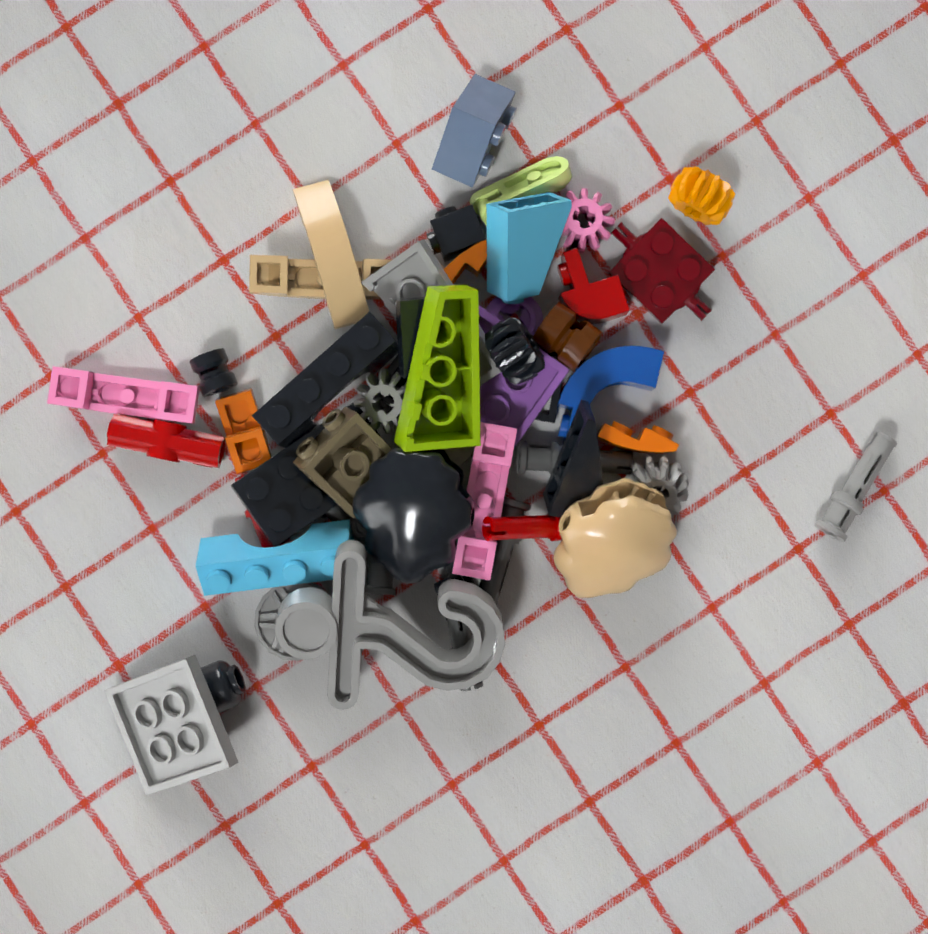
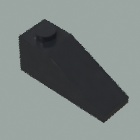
(577, 466)

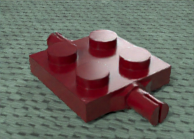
(661, 271)

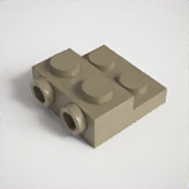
(341, 456)

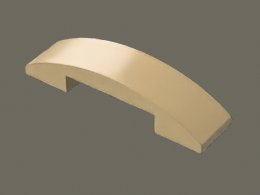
(332, 253)
(298, 277)

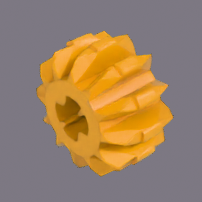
(701, 195)

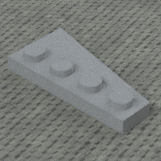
(408, 278)

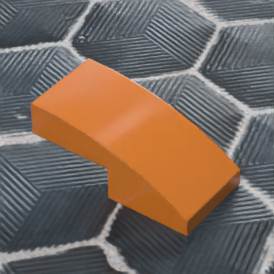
(472, 259)
(244, 435)

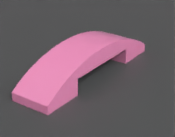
(123, 395)
(487, 488)

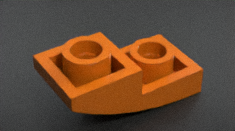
(648, 441)

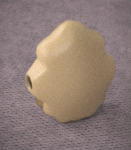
(614, 539)

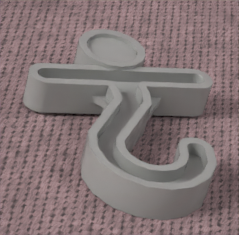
(351, 621)

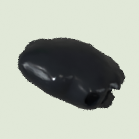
(413, 512)

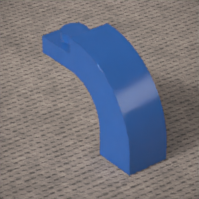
(616, 366)

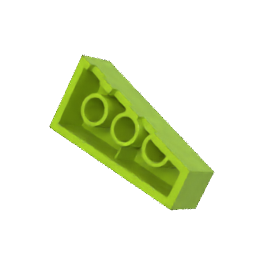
(444, 374)

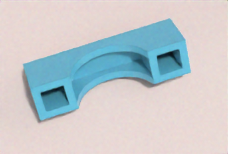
(232, 565)

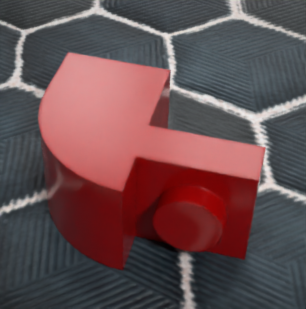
(593, 301)

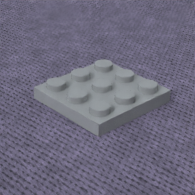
(171, 726)

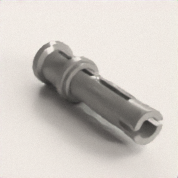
(848, 502)

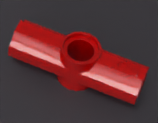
(166, 441)

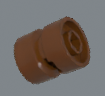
(567, 336)

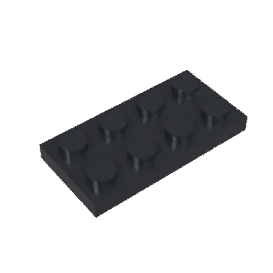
(281, 495)

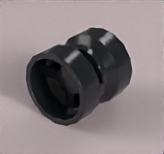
(213, 372)

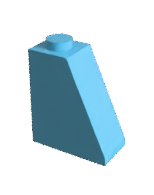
(523, 243)

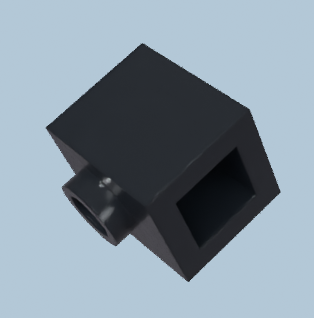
(454, 231)

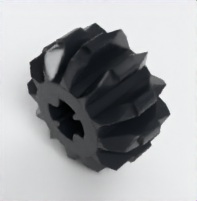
(514, 351)

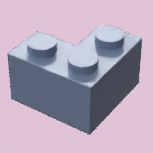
(472, 129)

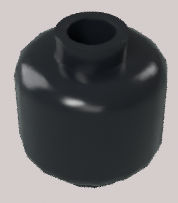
(224, 684)

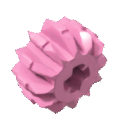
(593, 213)

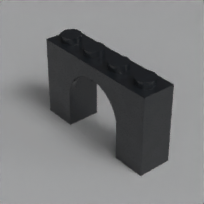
(358, 351)

